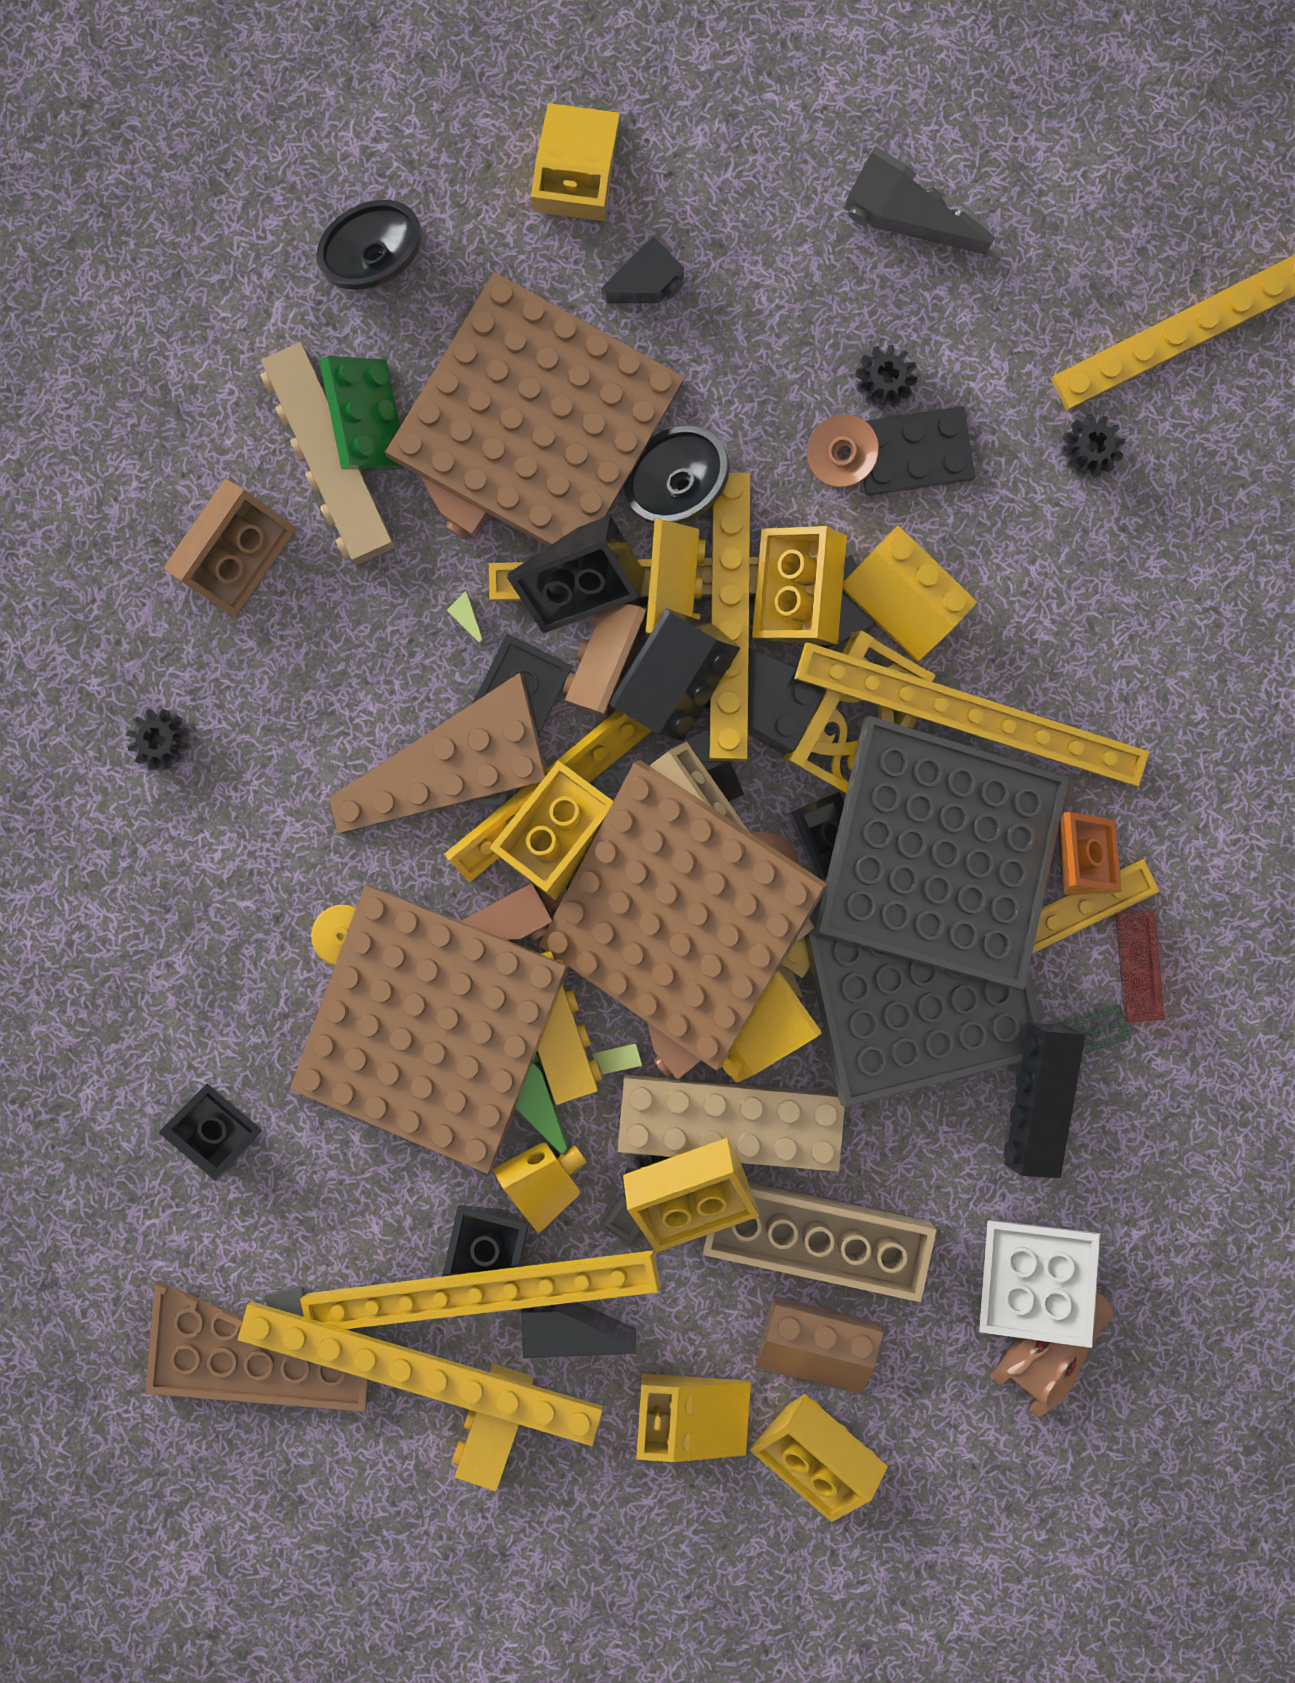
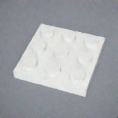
(1040, 1283)

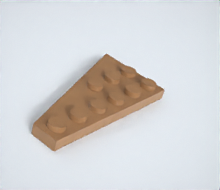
(466, 758)
(199, 1356)

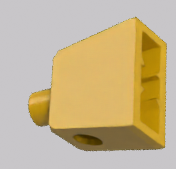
(541, 1182)

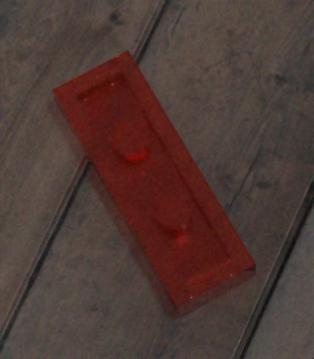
(1139, 966)

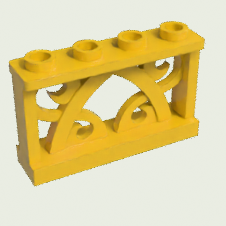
(817, 741)

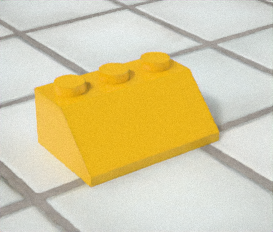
(674, 571)
(799, 585)
(908, 594)
(690, 1195)
(820, 1459)

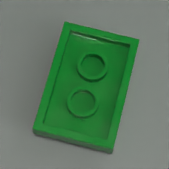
(361, 411)

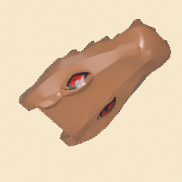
(1048, 1367)

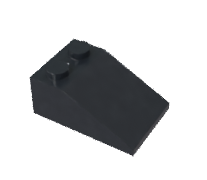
(579, 576)
(777, 702)
(573, 1331)

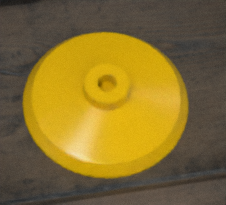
(330, 932)

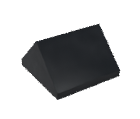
(817, 831)
(211, 1132)
(485, 1240)

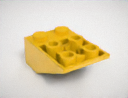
(575, 162)
(692, 1418)

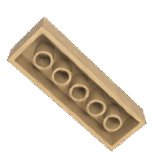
(759, 1121)
(830, 1243)

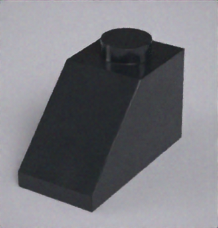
(645, 277)

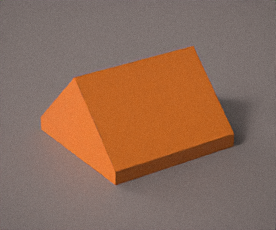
(1088, 855)

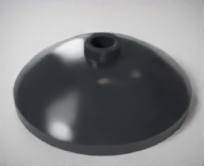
(369, 245)
(671, 462)

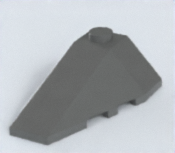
(895, 203)

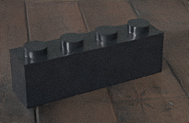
(1044, 1100)

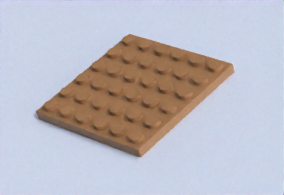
(534, 414)
(681, 914)
(428, 1028)

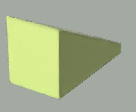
(464, 614)
(618, 1058)

